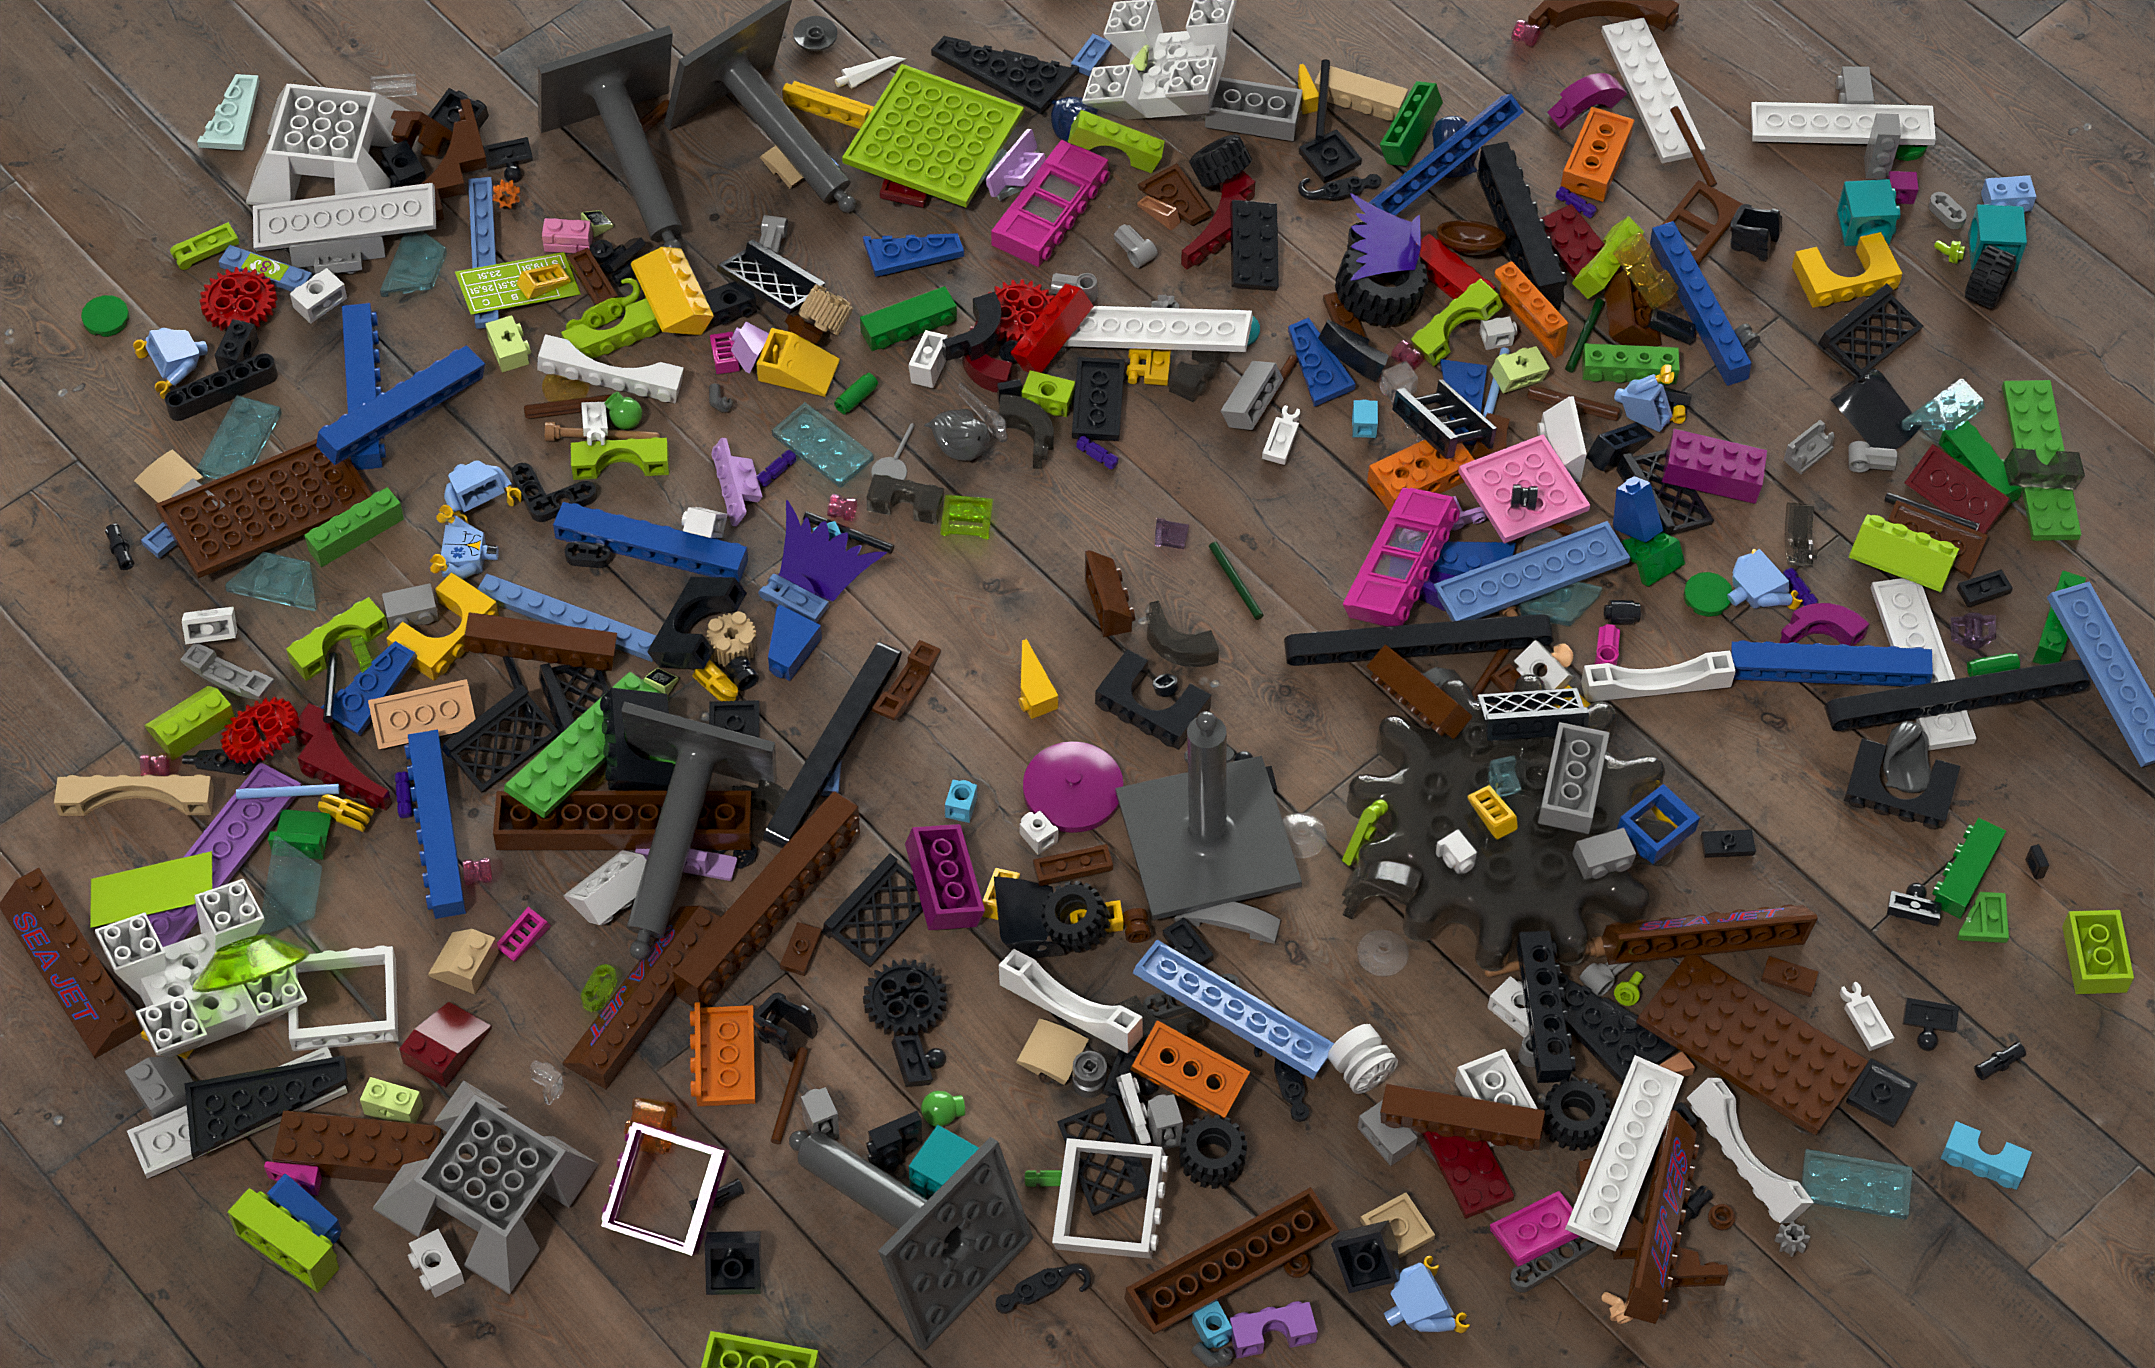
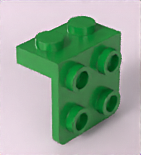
(1655, 557)
(304, 831)

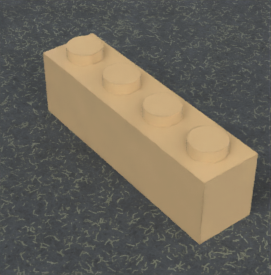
(1364, 93)

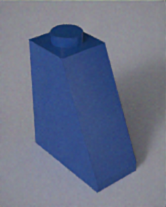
(1636, 510)
(791, 642)
(305, 1208)

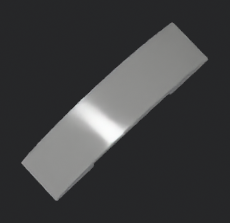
(225, 674)
(1238, 917)

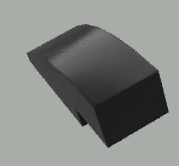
(1353, 350)

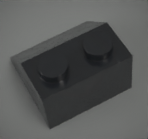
(1367, 1256)
(733, 1263)

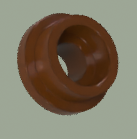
(1721, 1210)
(1303, 1260)

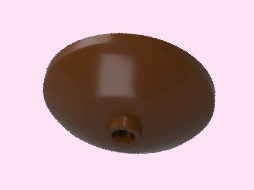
(1470, 237)

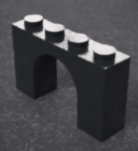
(700, 597)
(1167, 724)
(624, 768)
(1867, 791)

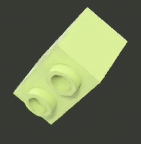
(507, 343)
(1519, 369)
(391, 1101)

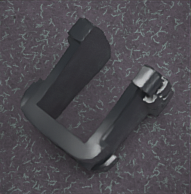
(1754, 230)
(781, 1008)

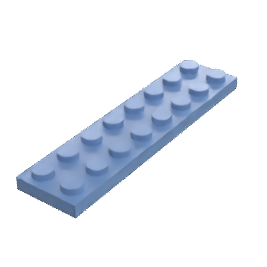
(1532, 573)
(2109, 666)
(1234, 1009)

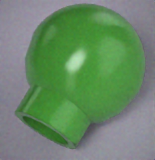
(624, 411)
(942, 1108)

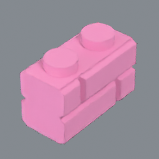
(566, 235)

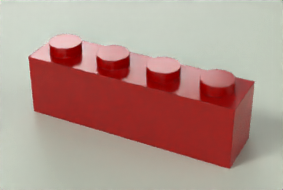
(1447, 269)
(1052, 329)

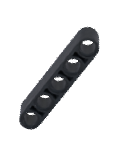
(221, 387)

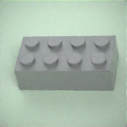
(1255, 109)
(1573, 778)

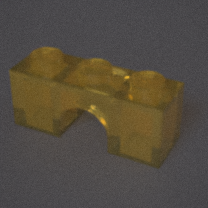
(1635, 259)

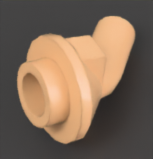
(1563, 655)
(1617, 1309)

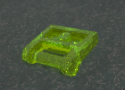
(967, 510)

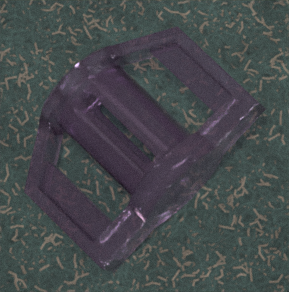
(1973, 621)

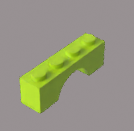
(1094, 131)
(1604, 265)
(1475, 303)
(636, 325)
(648, 454)
(310, 652)

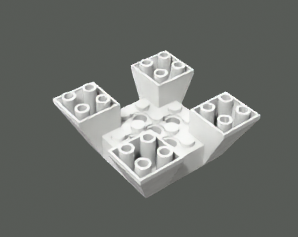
(1180, 66)
(323, 136)
(164, 976)

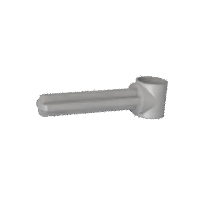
(1601, 976)

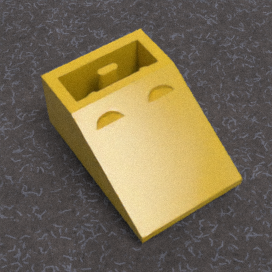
(796, 363)

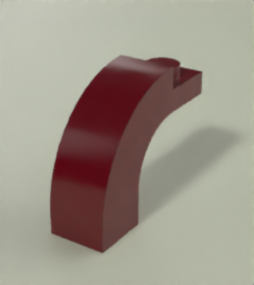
(987, 370)

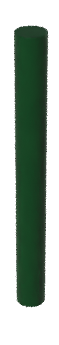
(1584, 335)
(1236, 581)

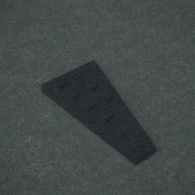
(1009, 72)
(1609, 1030)
(238, 1103)

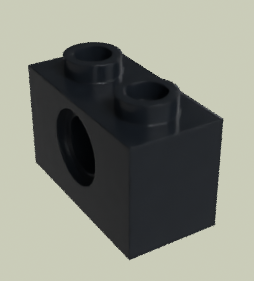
(402, 165)
(730, 303)
(236, 344)

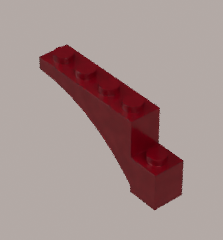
(1219, 229)
(327, 762)

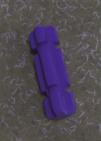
(1579, 203)
(1097, 452)
(776, 468)
(1799, 585)
(403, 794)

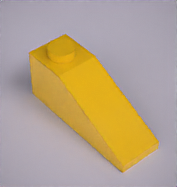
(1036, 689)

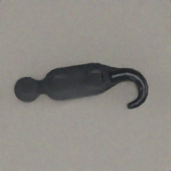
(1340, 188)
(1291, 1087)
(1040, 1286)

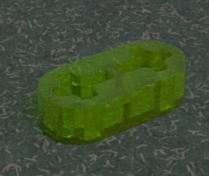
(360, 652)
(603, 990)

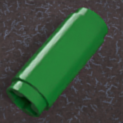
(856, 393)
(1993, 664)

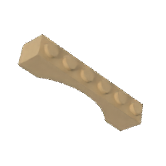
(84, 794)

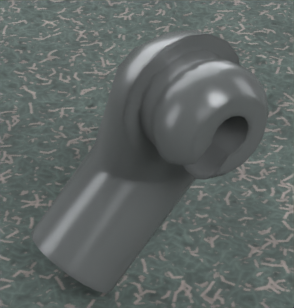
(716, 401)
(1212, 1359)

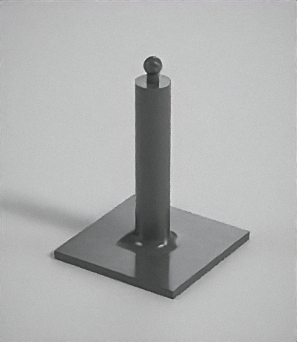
(734, 65)
(608, 84)
(698, 753)
(1208, 830)
(943, 1245)

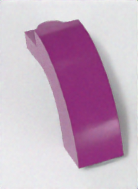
(1584, 93)
(1825, 619)

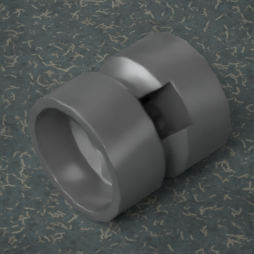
(1089, 1074)

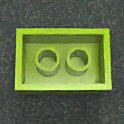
(2097, 952)

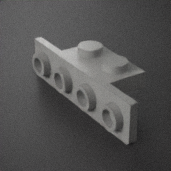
(337, 255)

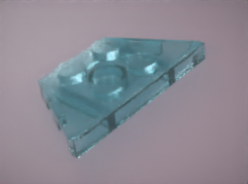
(414, 264)
(1947, 409)
(276, 580)
(1564, 604)
(290, 888)

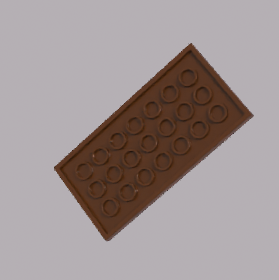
(261, 508)
(1752, 1042)

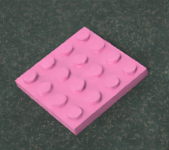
(1528, 465)

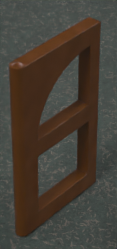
(1724, 206)

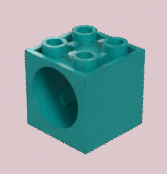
(1867, 209)
(1997, 227)
(938, 1161)

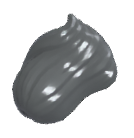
(958, 433)
(1907, 758)

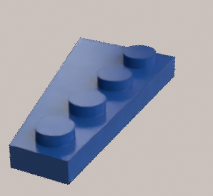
(900, 254)
(1320, 367)
(1468, 382)
(1466, 556)
(377, 681)

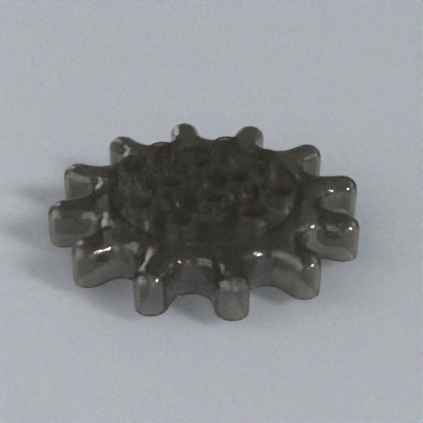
(1524, 877)

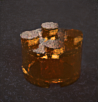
(656, 1114)

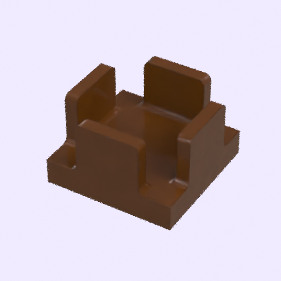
(413, 124)

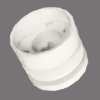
(1362, 1058)

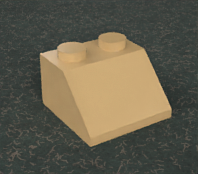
(465, 960)

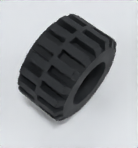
(1220, 160)
(1990, 277)
(1064, 902)
(1579, 1095)
(1213, 1170)

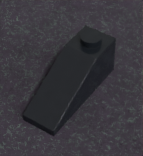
(1612, 445)

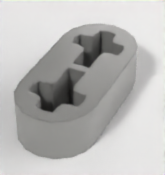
(1947, 210)

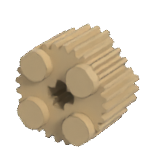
(826, 309)
(731, 637)

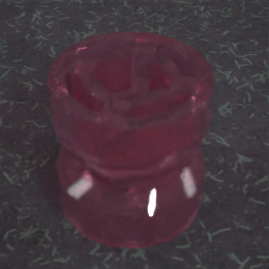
(1525, 32)
(1404, 352)
(842, 507)
(155, 765)
(477, 871)

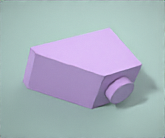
(748, 345)

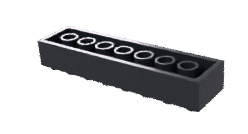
(1519, 220)

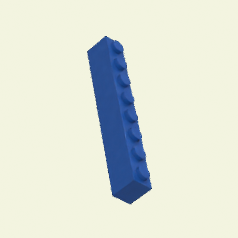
(1448, 155)
(1700, 304)
(362, 373)
(400, 405)
(651, 542)
(1831, 663)
(436, 824)

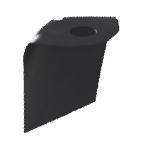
(1875, 410)
(1020, 919)

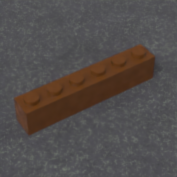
(540, 641)
(1419, 692)
(1462, 1117)

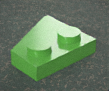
(1986, 919)

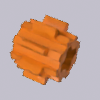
(510, 189)

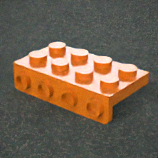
(1532, 308)
(723, 1055)

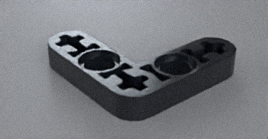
(542, 500)

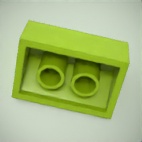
(191, 722)

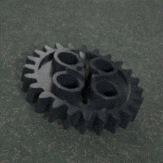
(898, 979)

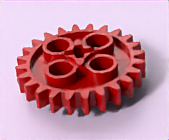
(238, 297)
(1020, 307)
(243, 739)

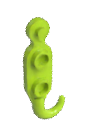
(608, 309)

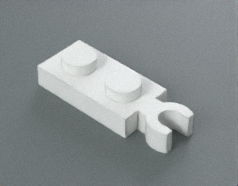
(594, 421)
(1281, 437)
(1866, 1018)
(1135, 1110)

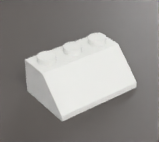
(1564, 434)
(608, 888)
(1493, 1080)

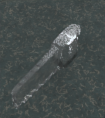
(992, 419)

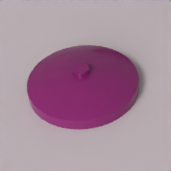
(1073, 786)

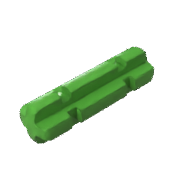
(1044, 1178)

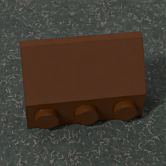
(1628, 313)
(1108, 595)

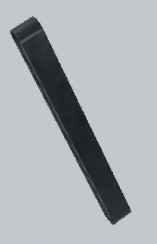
(1418, 639)
(1957, 695)
(832, 745)

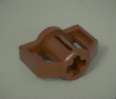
(803, 329)

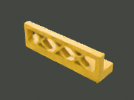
(826, 104)

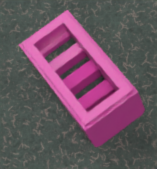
(723, 365)
(522, 922)
(306, 1176)

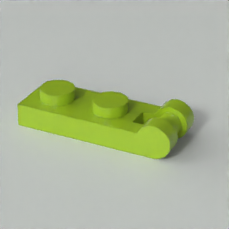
(204, 245)
(1365, 830)

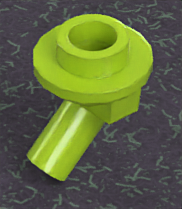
(1955, 252)
(1627, 992)

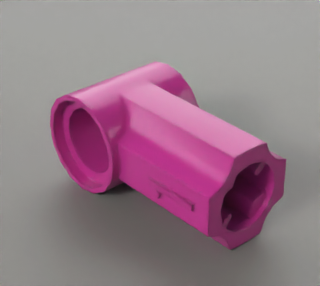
(1607, 645)

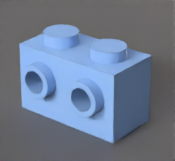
(2009, 192)

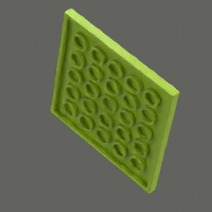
(933, 135)

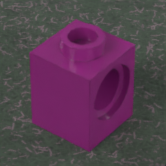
(1905, 186)

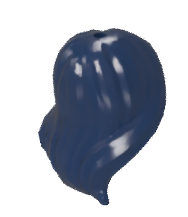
(1064, 114)
(1445, 129)

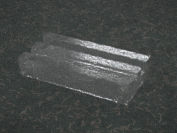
(392, 83)

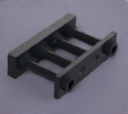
(1439, 433)

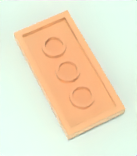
(421, 710)

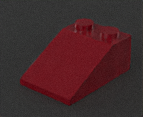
(443, 1043)

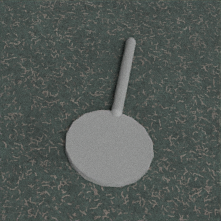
(893, 466)

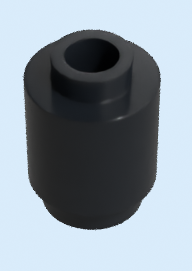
(1622, 612)

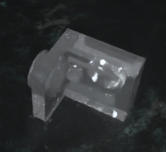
(549, 1077)

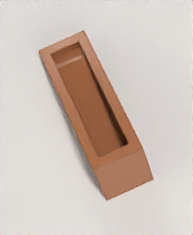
(1160, 211)
(1679, 1064)

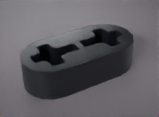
(587, 554)

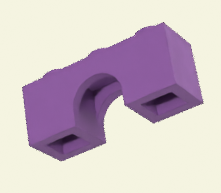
(1293, 1321)

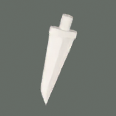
(858, 74)

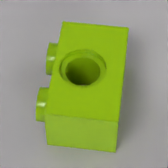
(1049, 392)

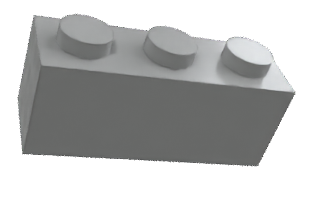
(1882, 146)
(1252, 395)

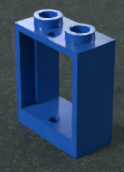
(1674, 809)

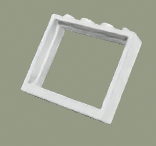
(349, 1033)
(1153, 1213)

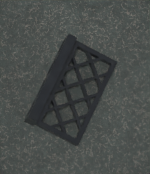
(772, 268)
(1855, 320)
(1629, 467)
(555, 695)
(486, 722)
(1530, 723)
(858, 901)
(1132, 1165)

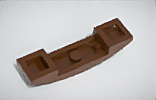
(909, 682)

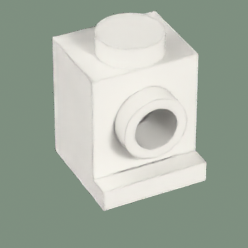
(1498, 332)
(1041, 837)
(1457, 852)

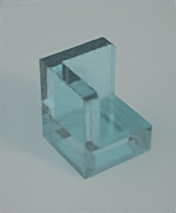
(1503, 776)

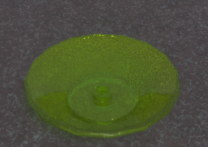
(248, 961)

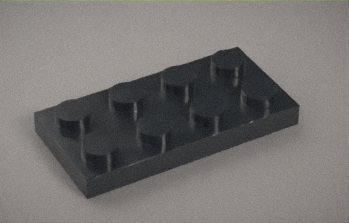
(1254, 245)
(1098, 398)

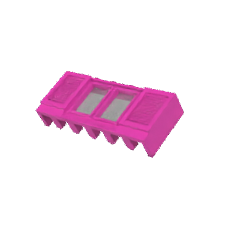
(1050, 203)
(1401, 557)

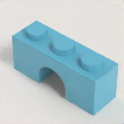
(1964, 1152)

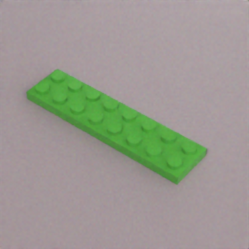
(2036, 426)
(567, 759)

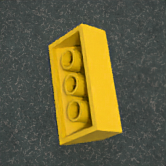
(672, 291)

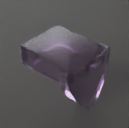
(1170, 533)

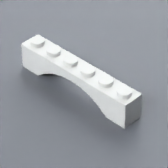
(654, 381)
(1613, 682)
(1109, 1023)
(1717, 1109)

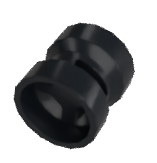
(1524, 497)
(741, 671)

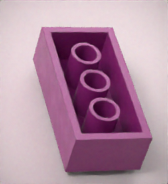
(1714, 466)
(944, 877)

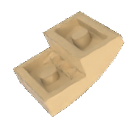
(779, 164)
(167, 476)
(1051, 1050)

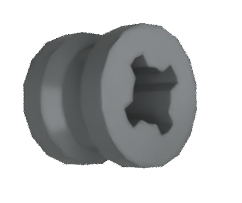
(1746, 337)

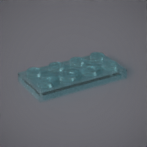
(239, 437)
(822, 445)
(1857, 1184)

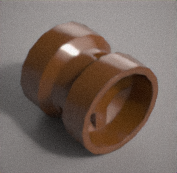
(1136, 925)

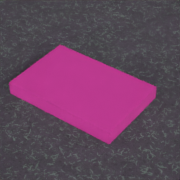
(1535, 1229)

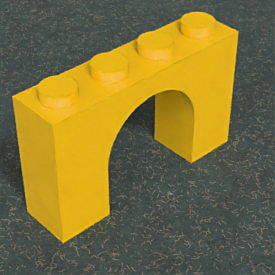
(1826, 287)
(437, 654)

